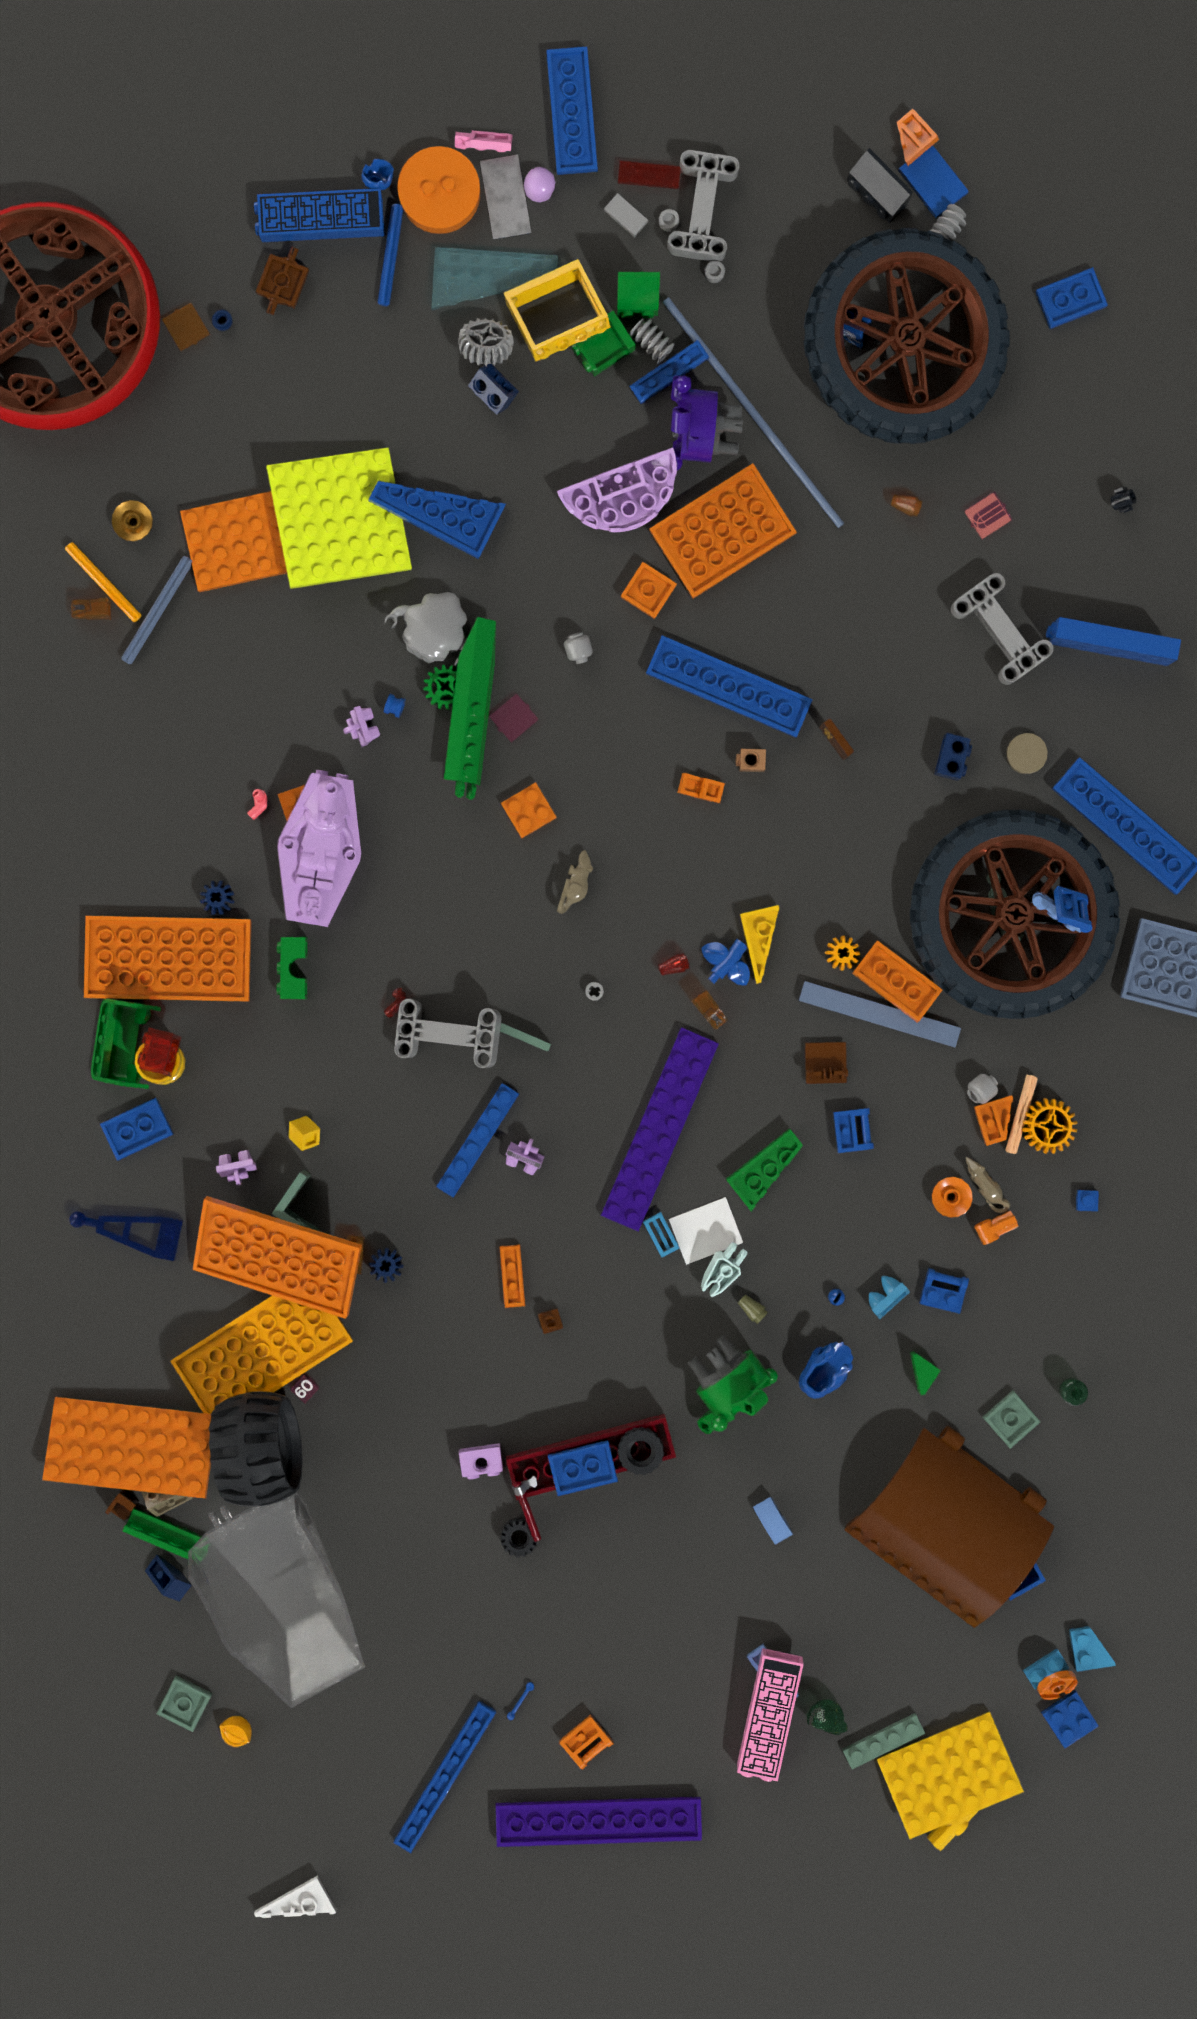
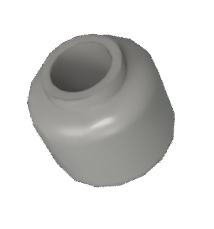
(578, 647)
(982, 1088)

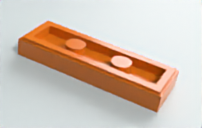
(512, 1276)

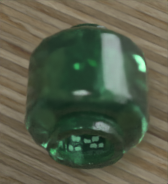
(1078, 1396)

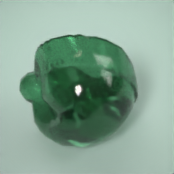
(827, 1716)

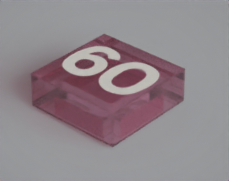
(304, 1388)

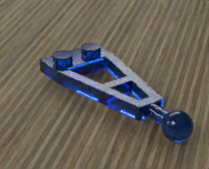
(167, 1239)

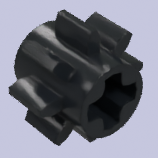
(1123, 499)

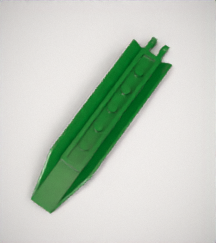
(471, 708)

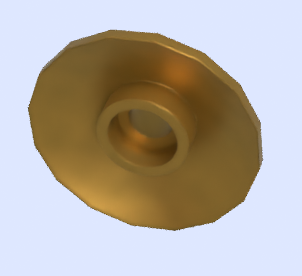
(125, 513)

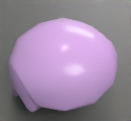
(539, 184)

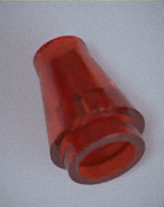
(676, 964)

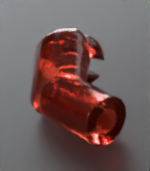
(393, 1008)

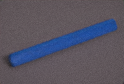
(390, 255)

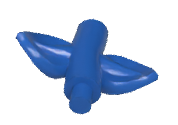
(727, 962)

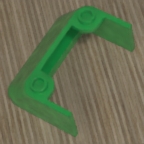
(117, 1042)

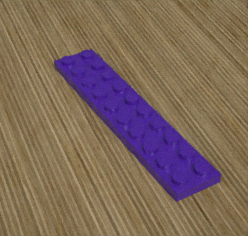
(659, 1129)
(598, 1821)

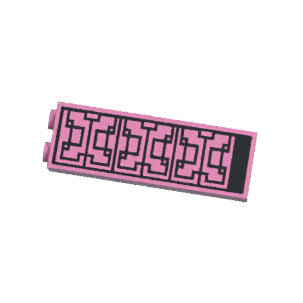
(769, 1715)

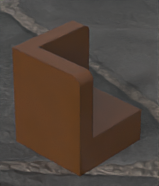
(122, 1505)

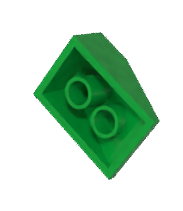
(638, 294)

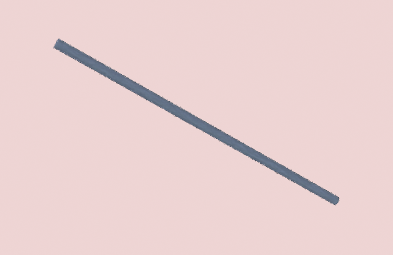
(755, 415)

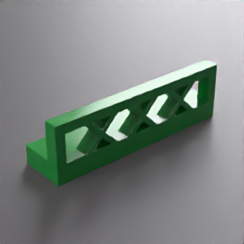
(161, 1532)

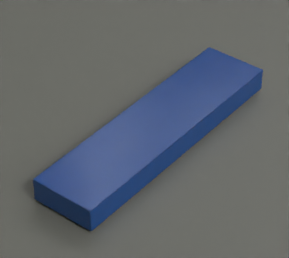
(663, 375)

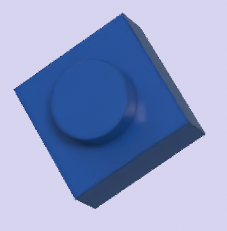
(1087, 1200)

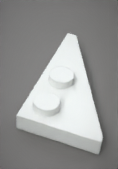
(305, 1899)

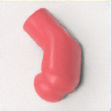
(260, 802)

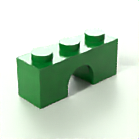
(291, 949)

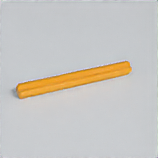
(103, 582)

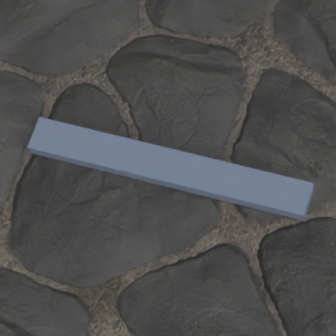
(878, 1014)

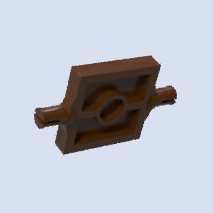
(282, 281)

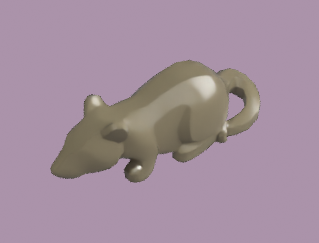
(577, 886)
(987, 1186)

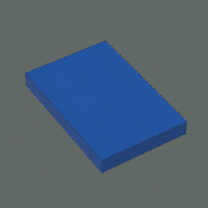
(934, 181)
(1071, 298)
(136, 1129)
(582, 1468)

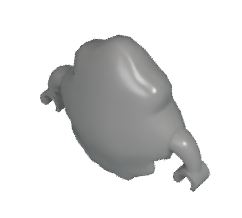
(432, 626)

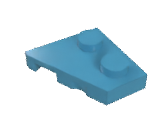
(1088, 1650)

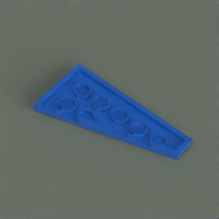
(447, 516)

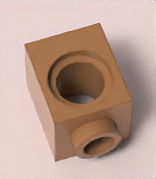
(760, 756)

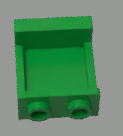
(605, 348)

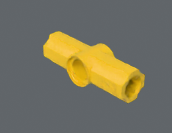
(943, 1835)

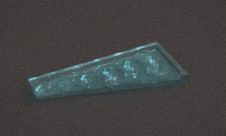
(482, 273)

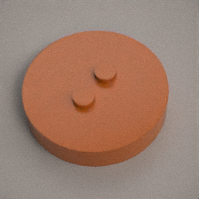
(439, 189)

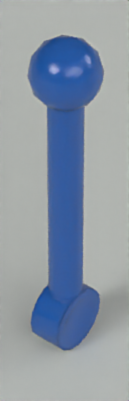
(529, 1687)

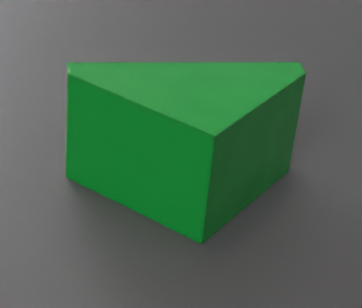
(924, 1372)

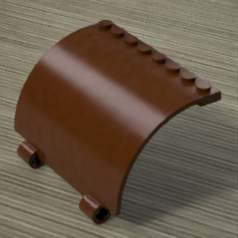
(955, 1527)

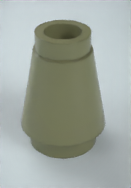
(753, 1309)

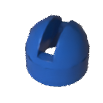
(833, 1294)

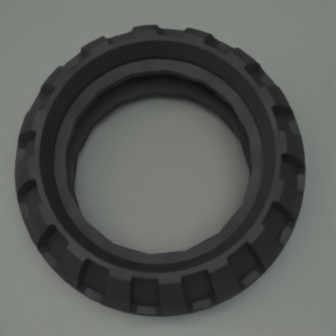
(255, 1449)

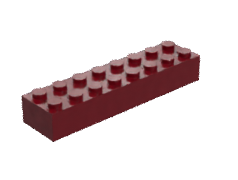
(536, 1461)

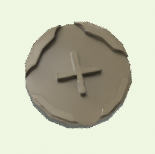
(1026, 753)

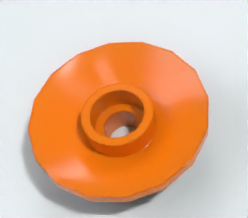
(961, 1201)

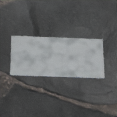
(505, 196)

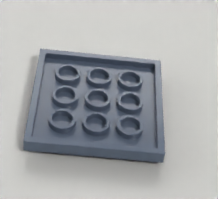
(1163, 968)

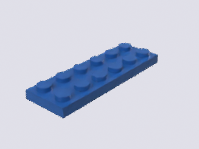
(572, 110)

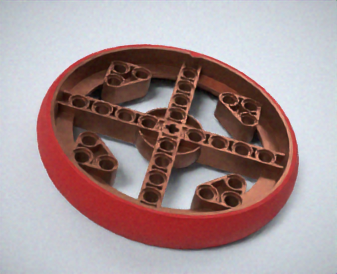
(135, 350)

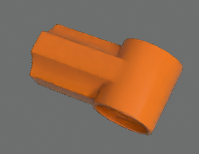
(991, 1229)

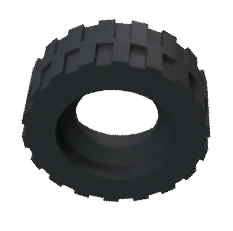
(647, 1465)

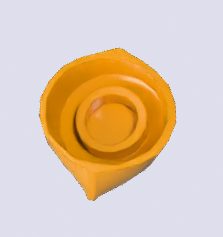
(236, 1731)

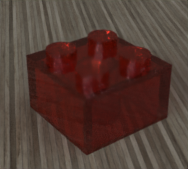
(159, 1052)

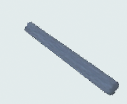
(157, 610)

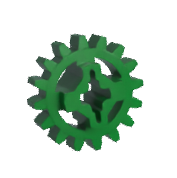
(439, 694)

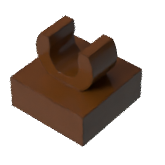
(550, 1320)

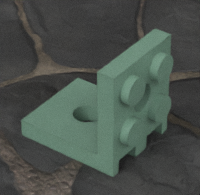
(282, 1210)

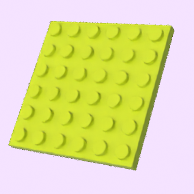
(330, 525)

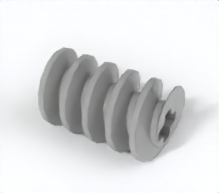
(950, 222)
(651, 340)

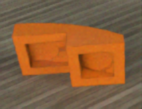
(701, 788)

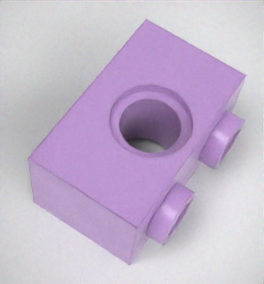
(491, 1453)

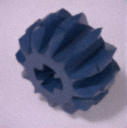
(218, 889)
(392, 1268)

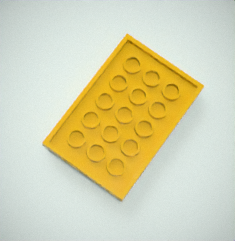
(949, 1775)

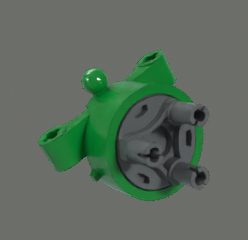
(731, 1386)

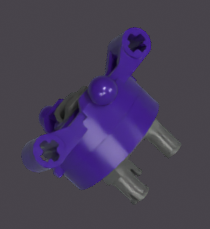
(700, 422)

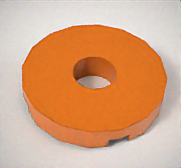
(1056, 1684)

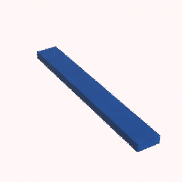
(444, 1776)

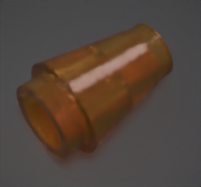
(907, 504)

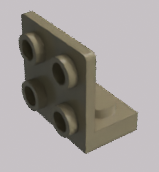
(161, 1503)

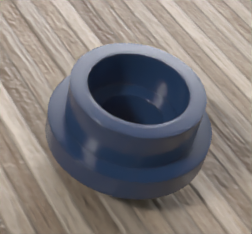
(222, 314)

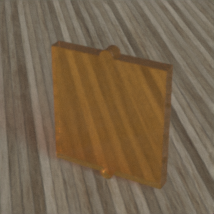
(186, 326)

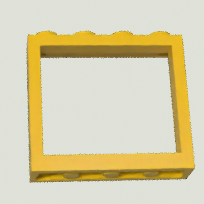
(548, 283)

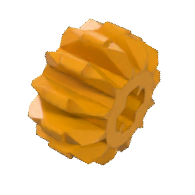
(843, 960)

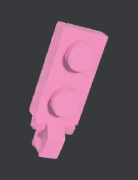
(484, 140)

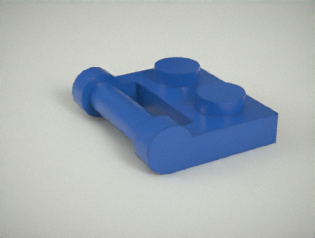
(1067, 908)
(846, 1130)
(941, 1297)

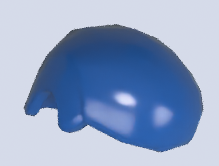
(378, 174)

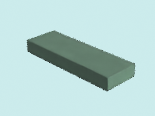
(525, 1037)

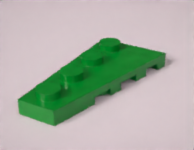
(764, 1168)

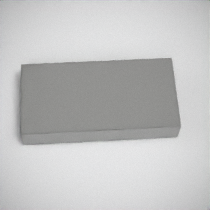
(626, 215)

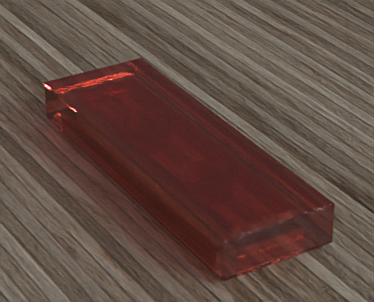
(649, 174)

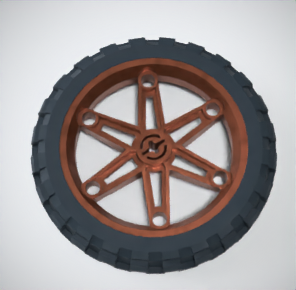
(972, 288)
(931, 914)

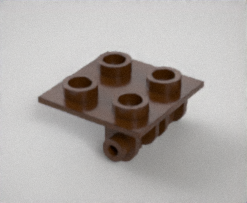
(826, 1062)

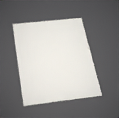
(705, 1230)

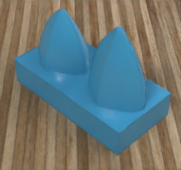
(895, 1293)
(1044, 1667)

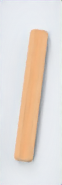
(1023, 1107)

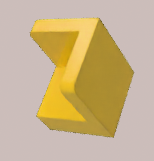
(304, 1133)

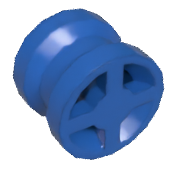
(394, 705)

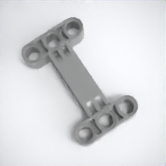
(703, 205)
(1001, 628)
(447, 1033)

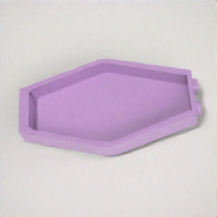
(319, 849)

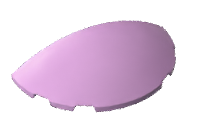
(624, 495)

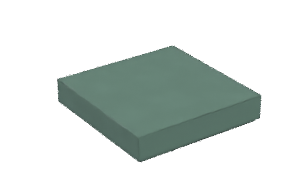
(1011, 1419)
(184, 1703)

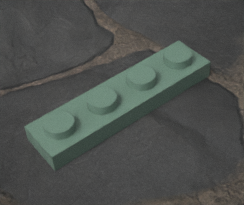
(883, 1741)

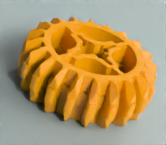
(1050, 1116)

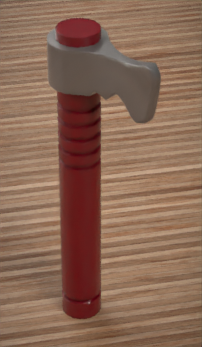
(519, 1490)

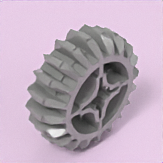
(485, 342)

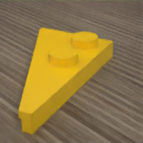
(758, 932)

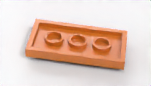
(897, 981)

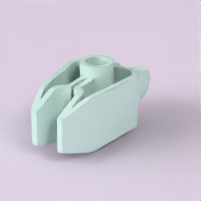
(723, 1270)

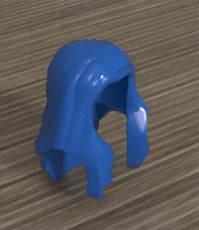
(826, 1370)

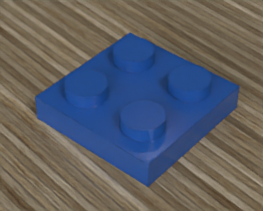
(1069, 1719)

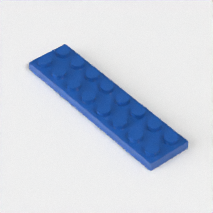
(729, 686)
(1127, 826)

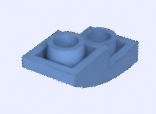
(773, 1520)

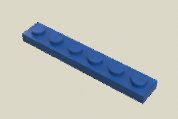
(477, 1140)

